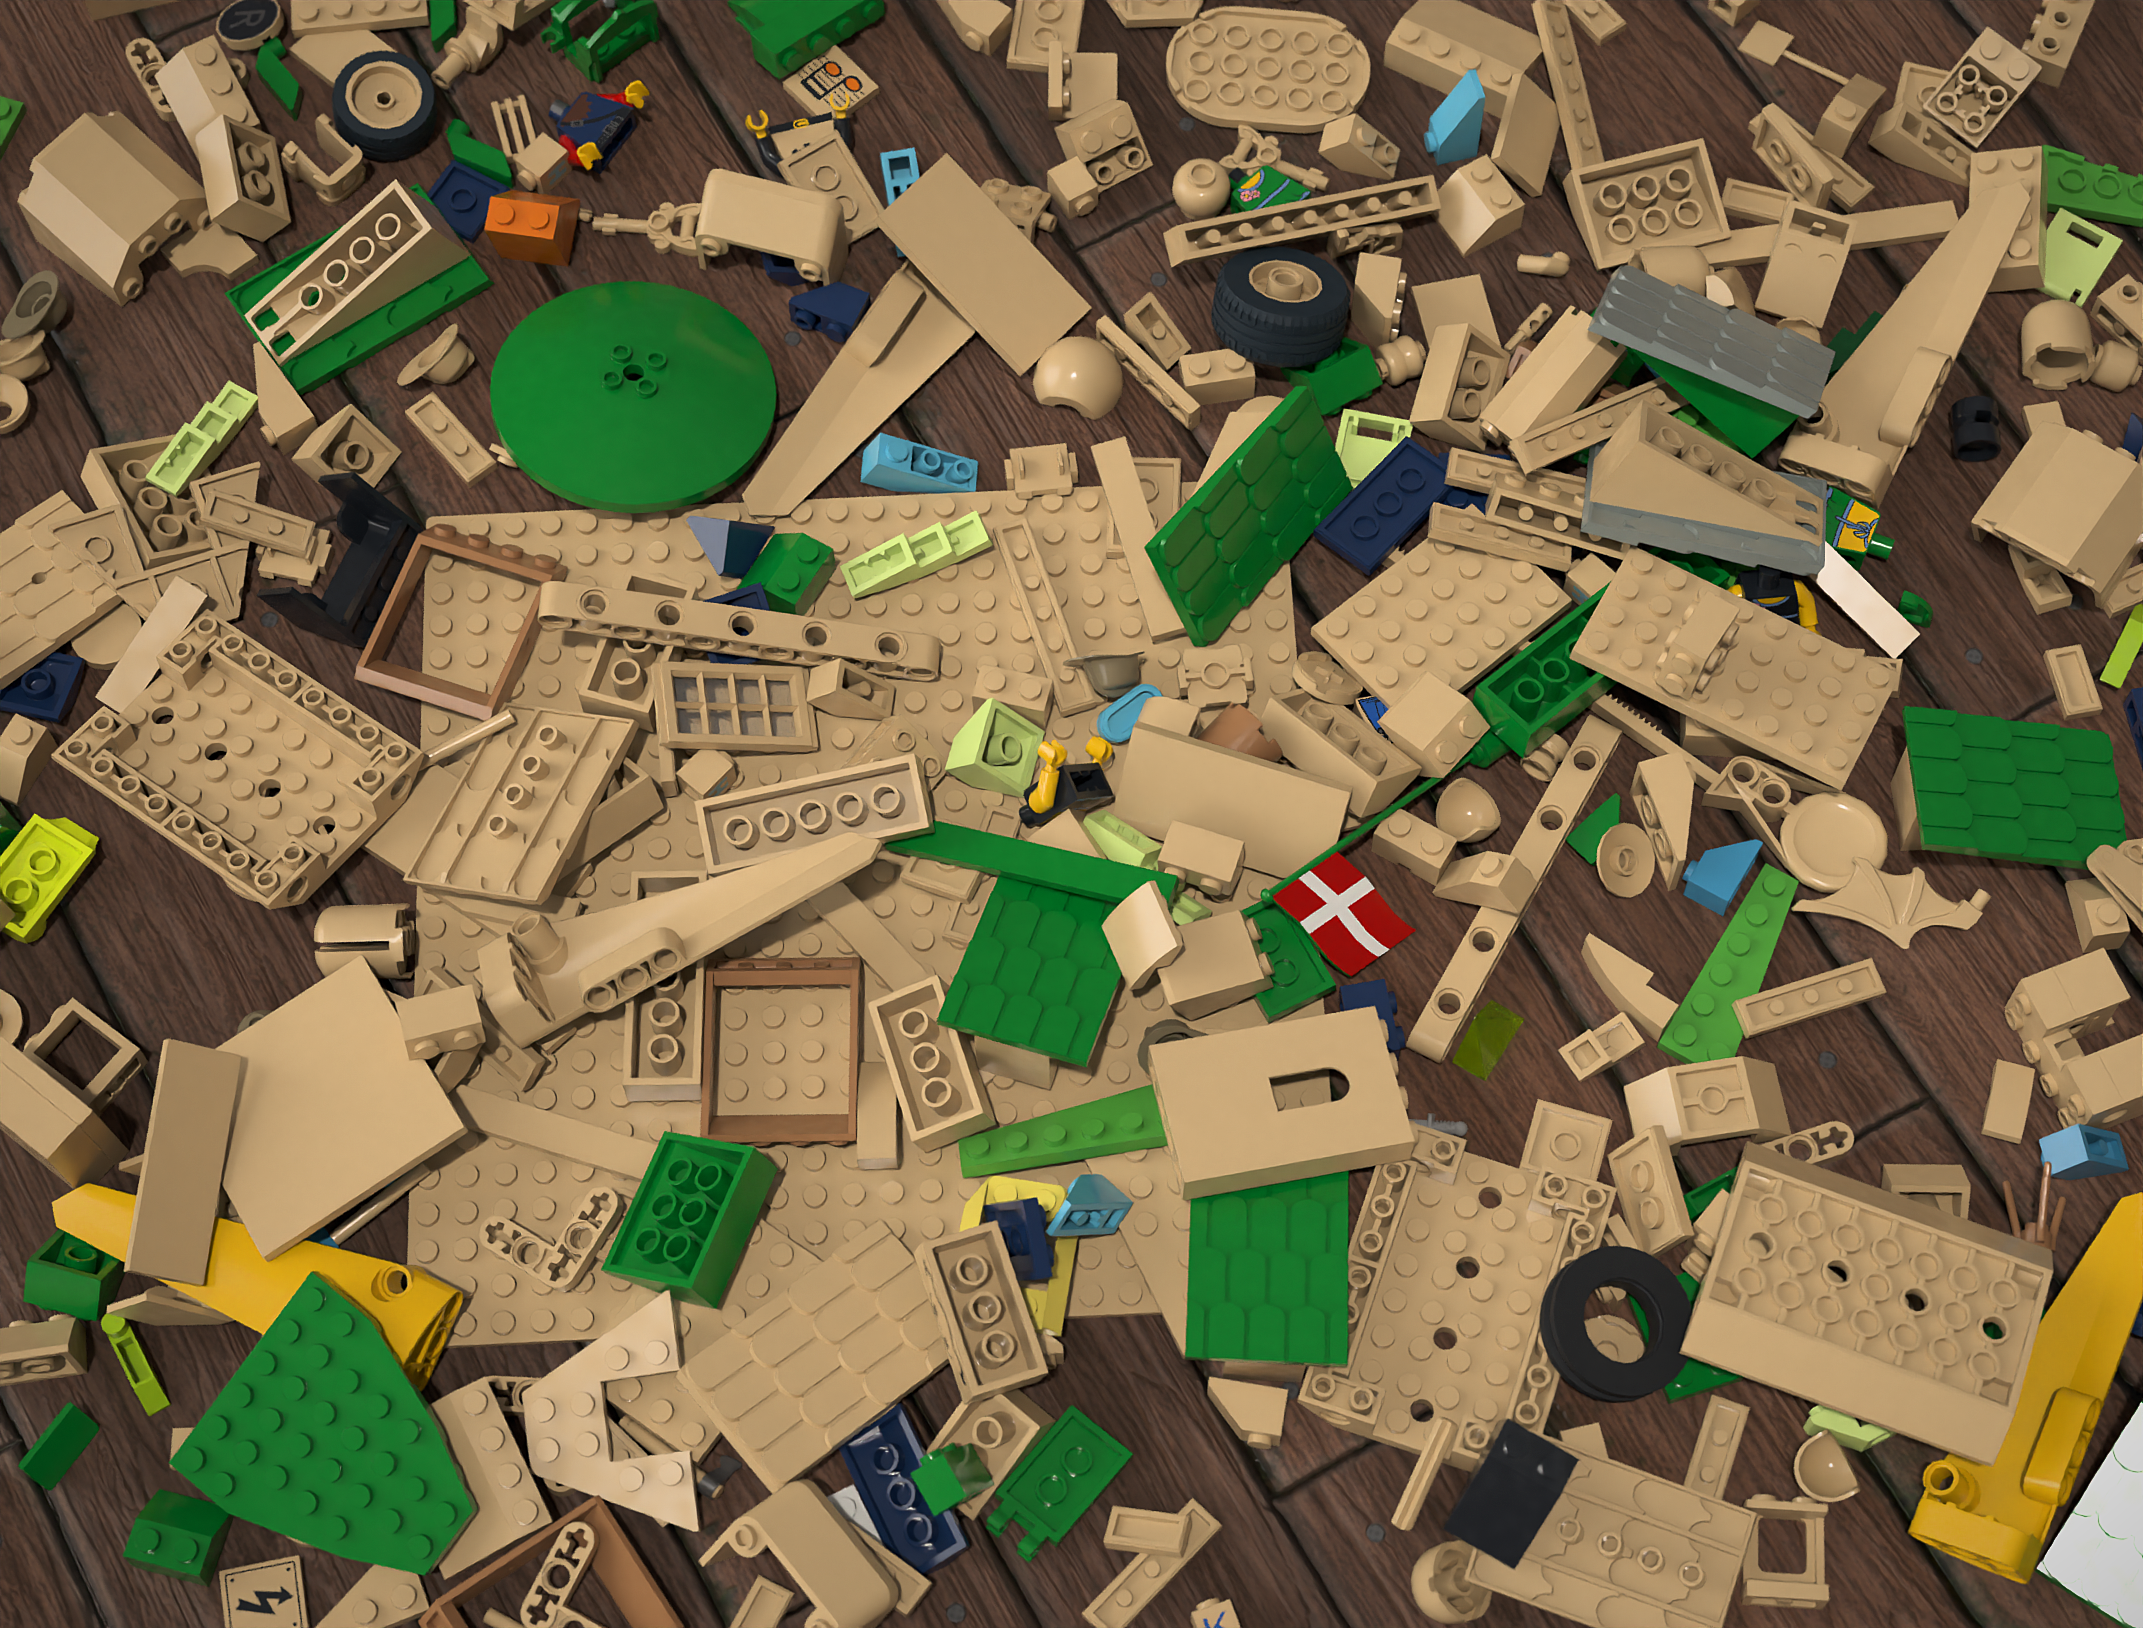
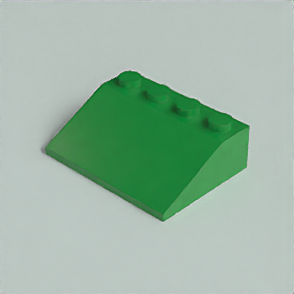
(691, 1217)

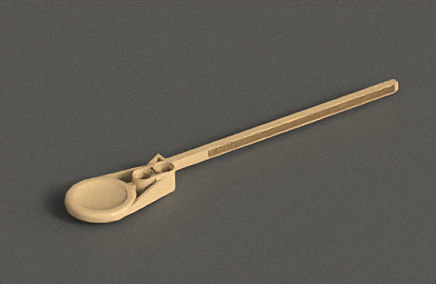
(1816, 833)

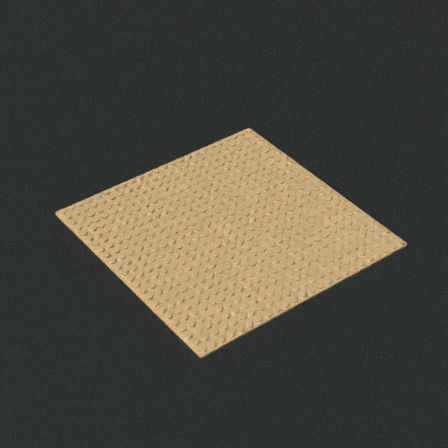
(791, 1043)

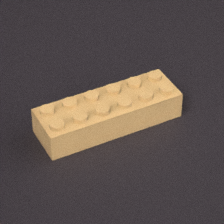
(873, 799)
(668, 1018)

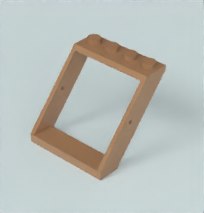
(434, 690)
(794, 1129)
(613, 1561)

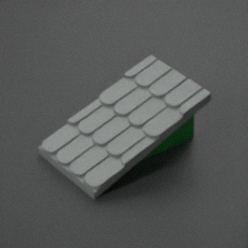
(1719, 359)

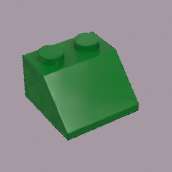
(1338, 378)
(792, 572)
(72, 1277)
(178, 1537)

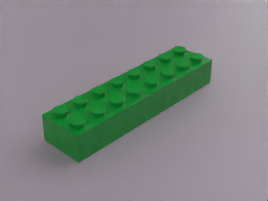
(1546, 688)

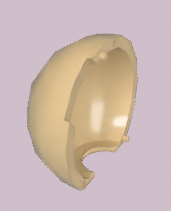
(1079, 375)

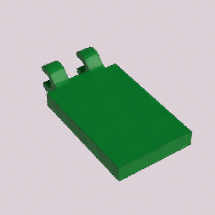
(1058, 1482)

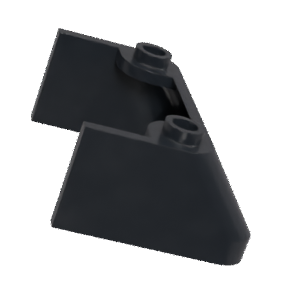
(362, 584)

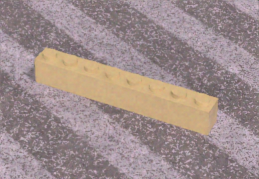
(1301, 220)

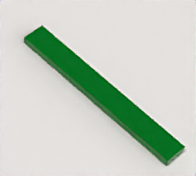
(1034, 863)

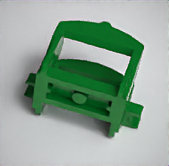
(615, 40)

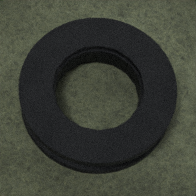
(1567, 1337)

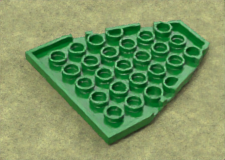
(331, 1441)

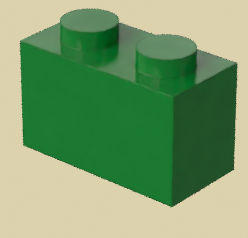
(951, 1477)

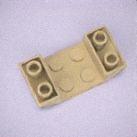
(1710, 1102)

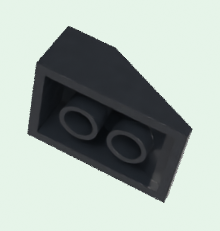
(1510, 1493)

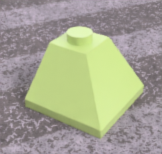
(996, 750)

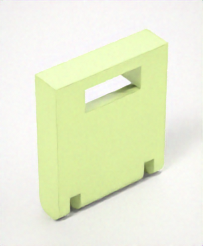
(2072, 262)
(1364, 453)

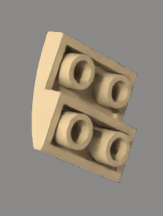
(1142, 935)

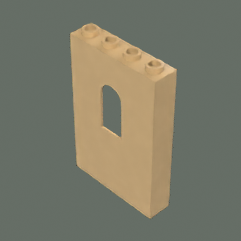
(1226, 1119)

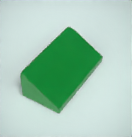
(59, 1447)

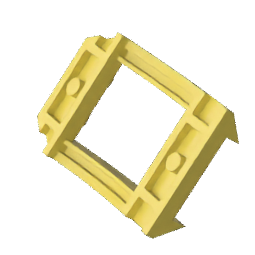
(1044, 1307)

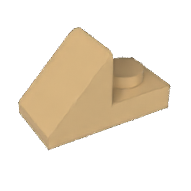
(1154, 329)

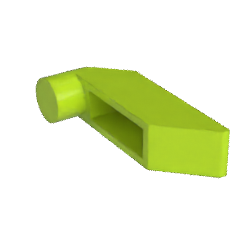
(2125, 650)
(135, 1363)

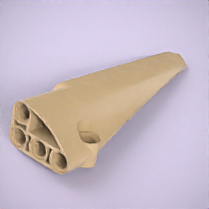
(882, 363)
(1897, 372)
(604, 957)

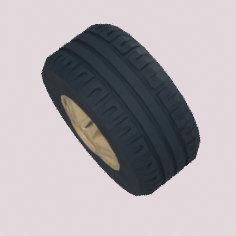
(1280, 306)

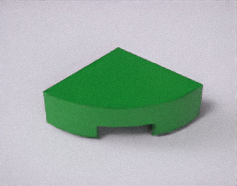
(1915, 609)

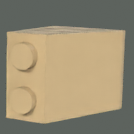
(1216, 965)

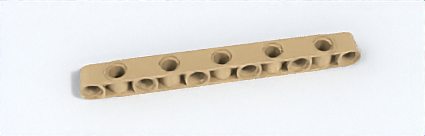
(711, 625)
(1536, 851)

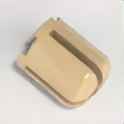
(361, 924)

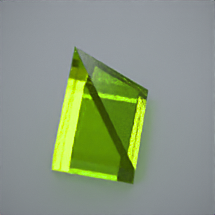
(1487, 1039)

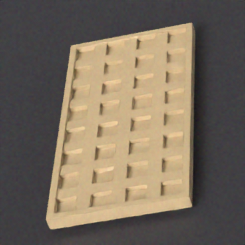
(1774, 689)

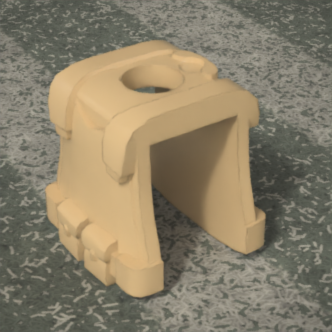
(343, 181)

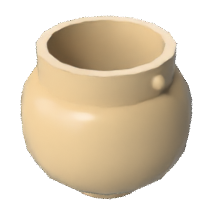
(1201, 188)

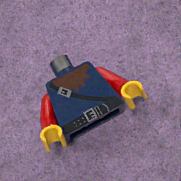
(597, 125)

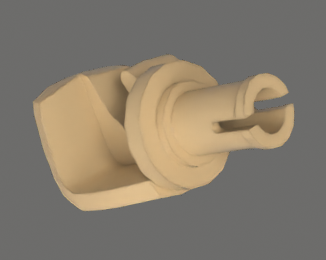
(471, 50)

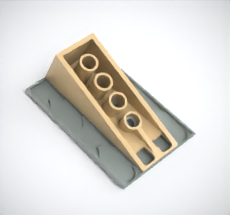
(1693, 494)

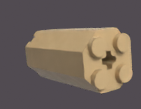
(1553, 380)

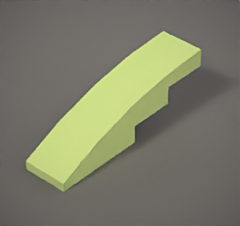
(202, 440)
(917, 556)
(1131, 847)

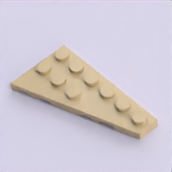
(1154, 1227)

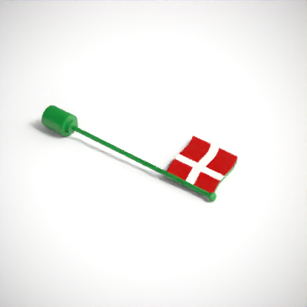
(1340, 905)

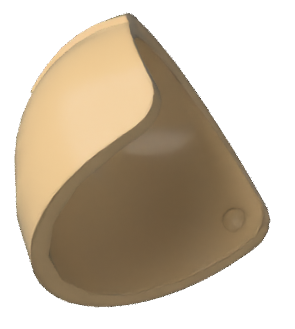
(1467, 811)
(1824, 1469)

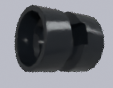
(1976, 429)

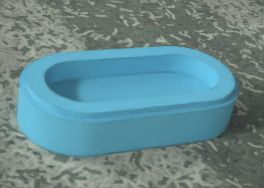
(1118, 719)

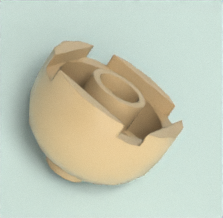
(1440, 1585)

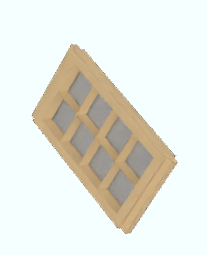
(733, 707)

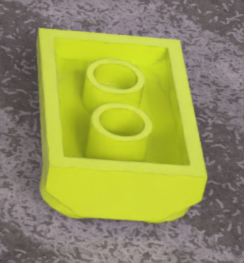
(40, 871)

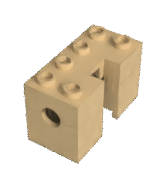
(2063, 1006)

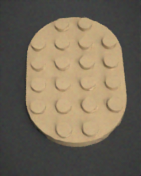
(1267, 69)

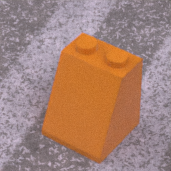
(532, 226)

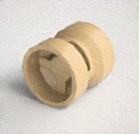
(1543, 760)

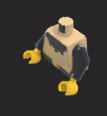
(793, 136)

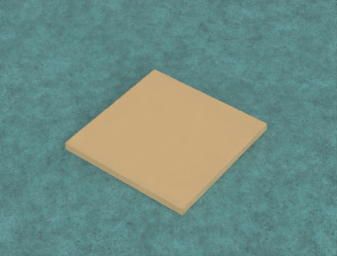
(327, 1109)

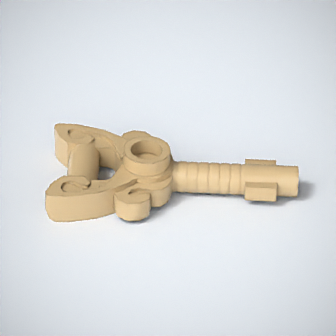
(1269, 155)
(658, 227)

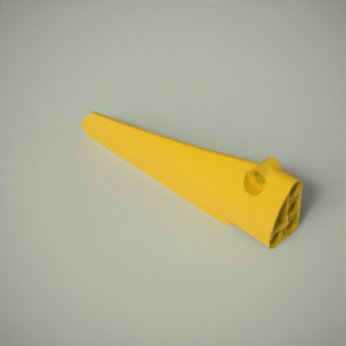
(257, 1290)
(2005, 1511)

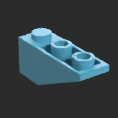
(916, 467)

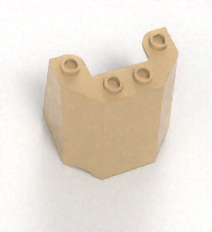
(109, 201)
(2070, 507)

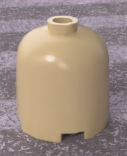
(1674, 265)
(2057, 345)

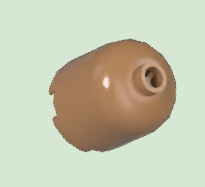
(1238, 731)

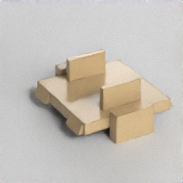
(1041, 471)
(305, 571)
(1215, 676)

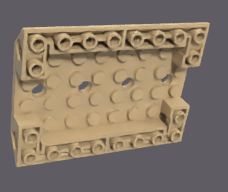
(275, 733)
(1406, 1289)
(1857, 1339)

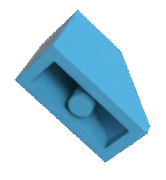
(1720, 874)
(2083, 1152)

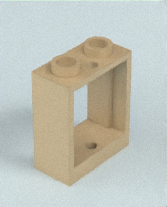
(110, 1079)

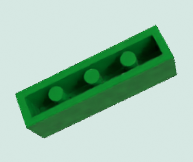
(810, 31)

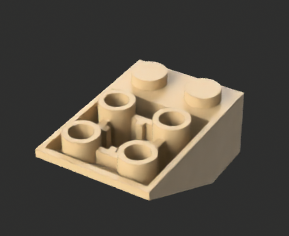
(1997, 82)
(1805, 263)

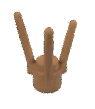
(2038, 1232)

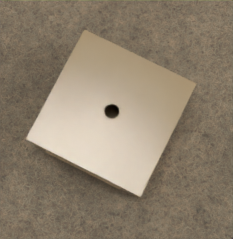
(53, 1122)

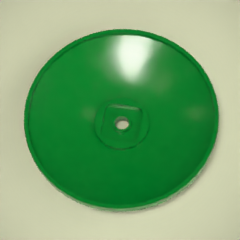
(626, 442)

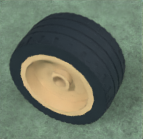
(384, 105)

